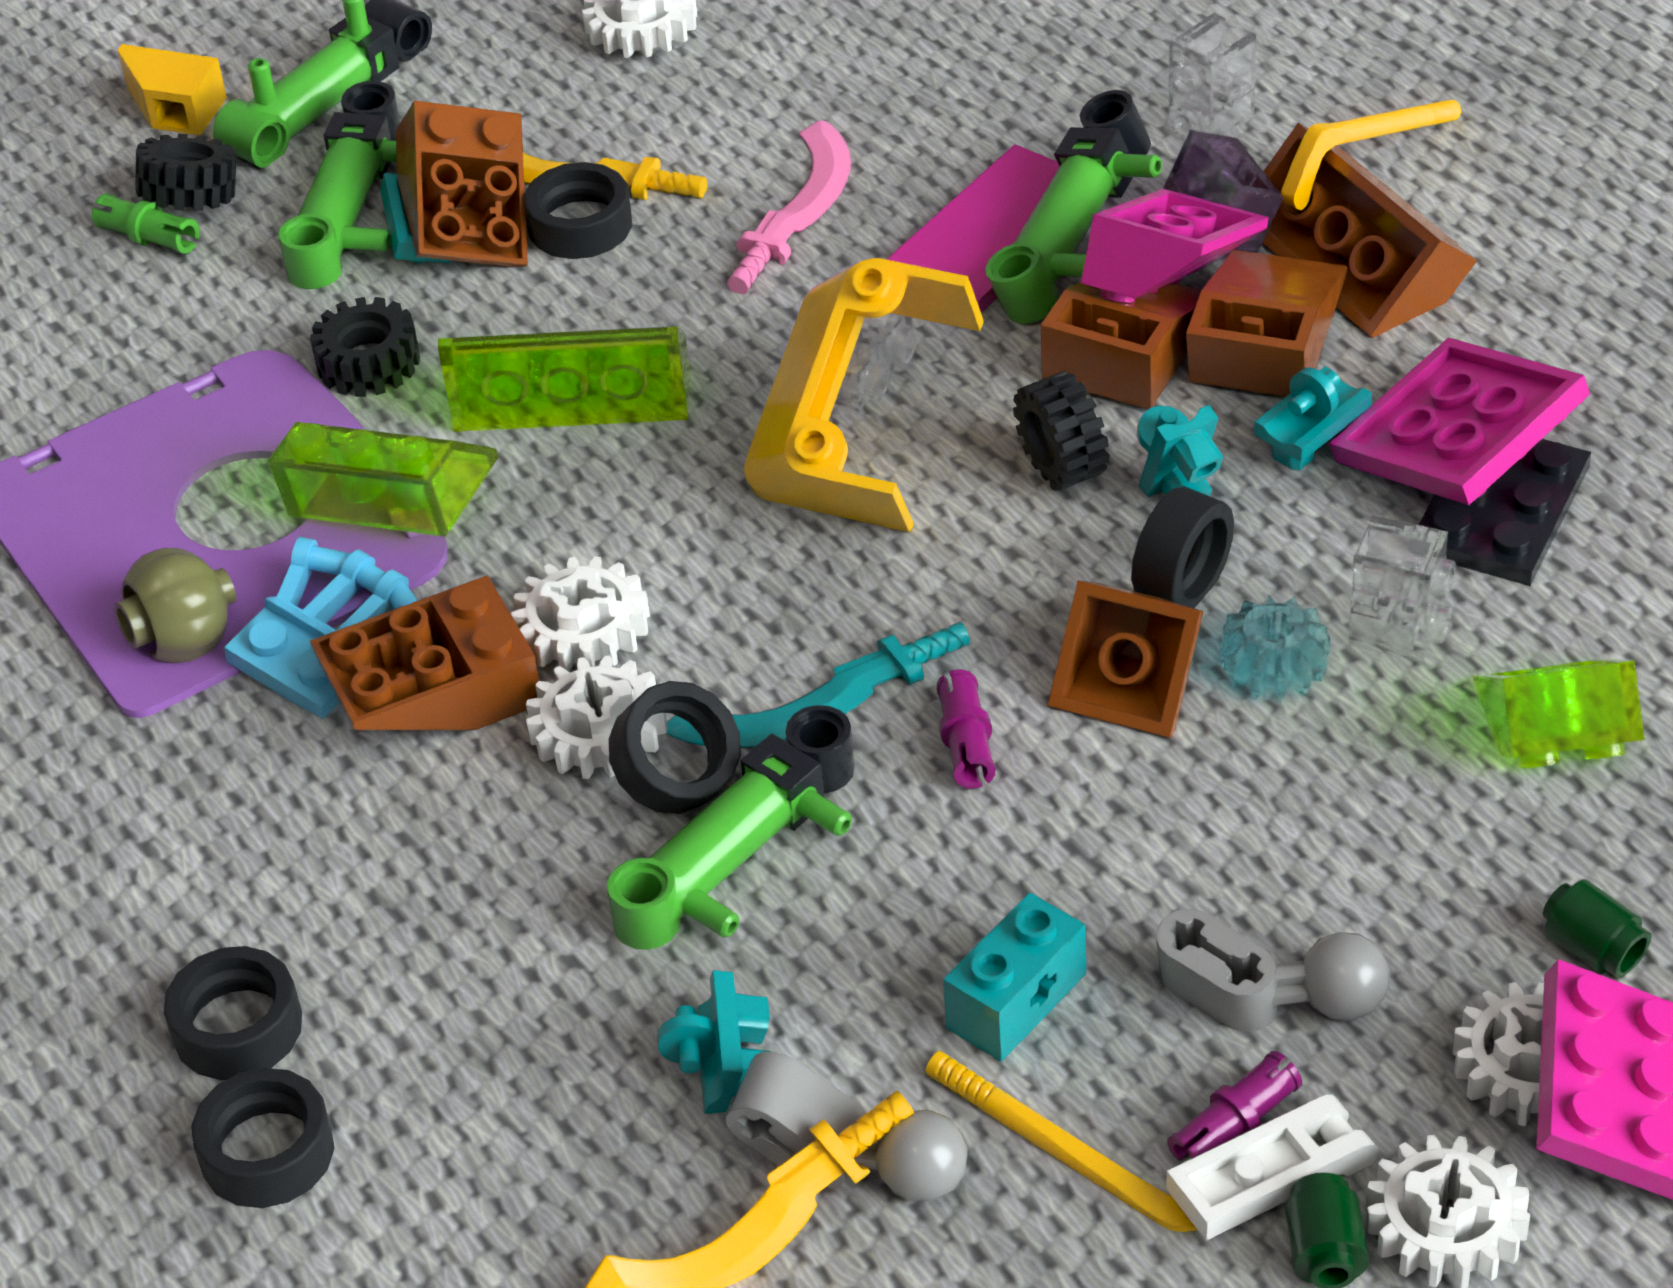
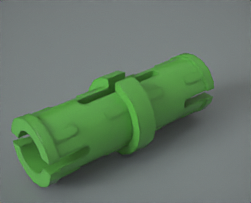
(145, 223)

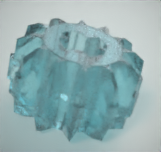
(1274, 647)

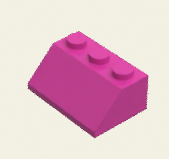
(1161, 241)

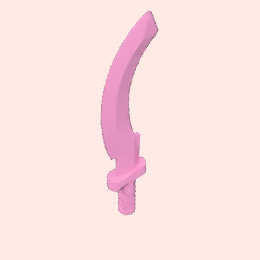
(826, 182)

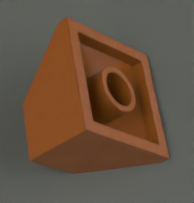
(1125, 658)

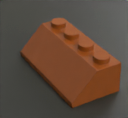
(1392, 253)

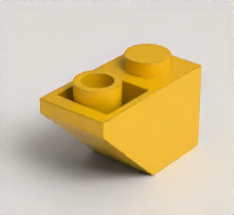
(173, 87)

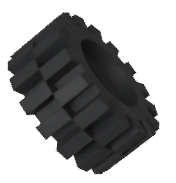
(185, 172)
(370, 367)
(1061, 430)

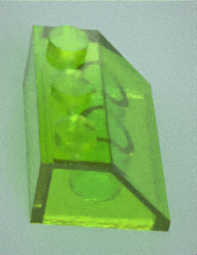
(378, 477)

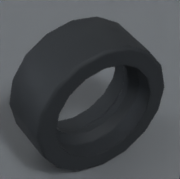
(578, 236)
(1183, 547)
(708, 718)
(226, 972)
(271, 1179)

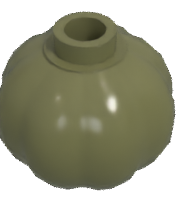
(176, 602)

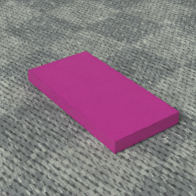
(982, 220)

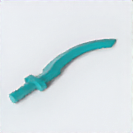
(846, 689)

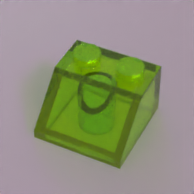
(1562, 709)

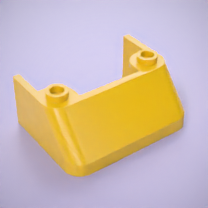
(795, 448)

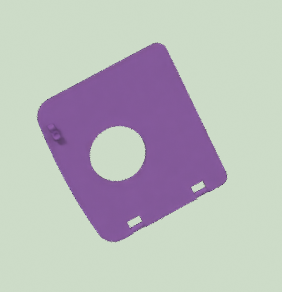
(118, 496)

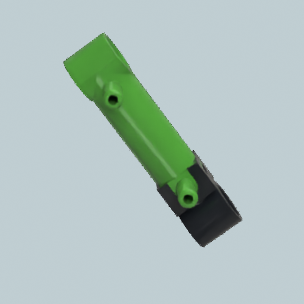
(360, 50)
(359, 150)
(1092, 166)
(777, 789)

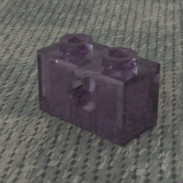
(1226, 174)

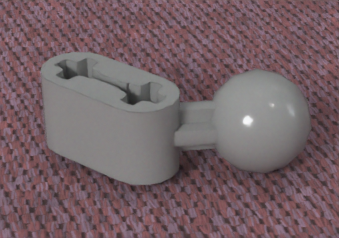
(1242, 984)
(784, 1099)

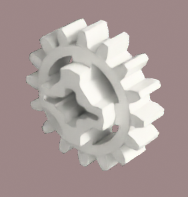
(638, 24)
(581, 613)
(565, 719)
(1513, 1069)
(1479, 1229)

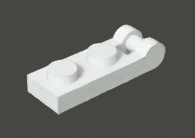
(1264, 1163)

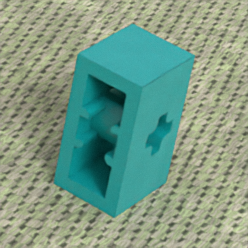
(1015, 976)

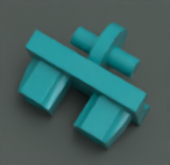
(1310, 415)
(1178, 449)
(712, 1036)

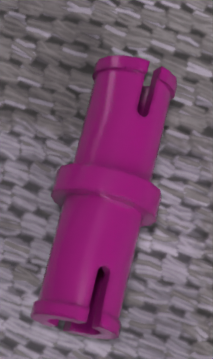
(965, 729)
(1237, 1107)

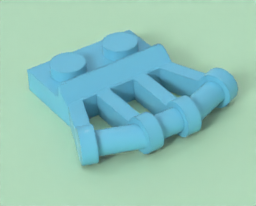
(277, 640)

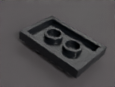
(1517, 516)

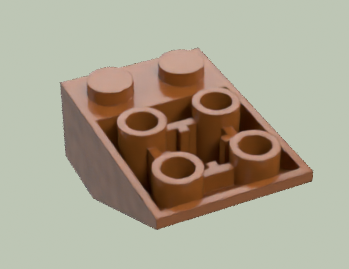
(463, 183)
(1262, 321)
(1118, 346)
(432, 663)

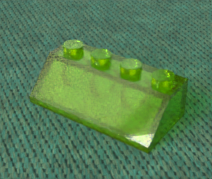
(566, 378)

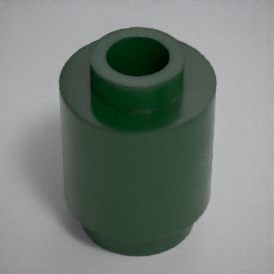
(1595, 928)
(1326, 1231)

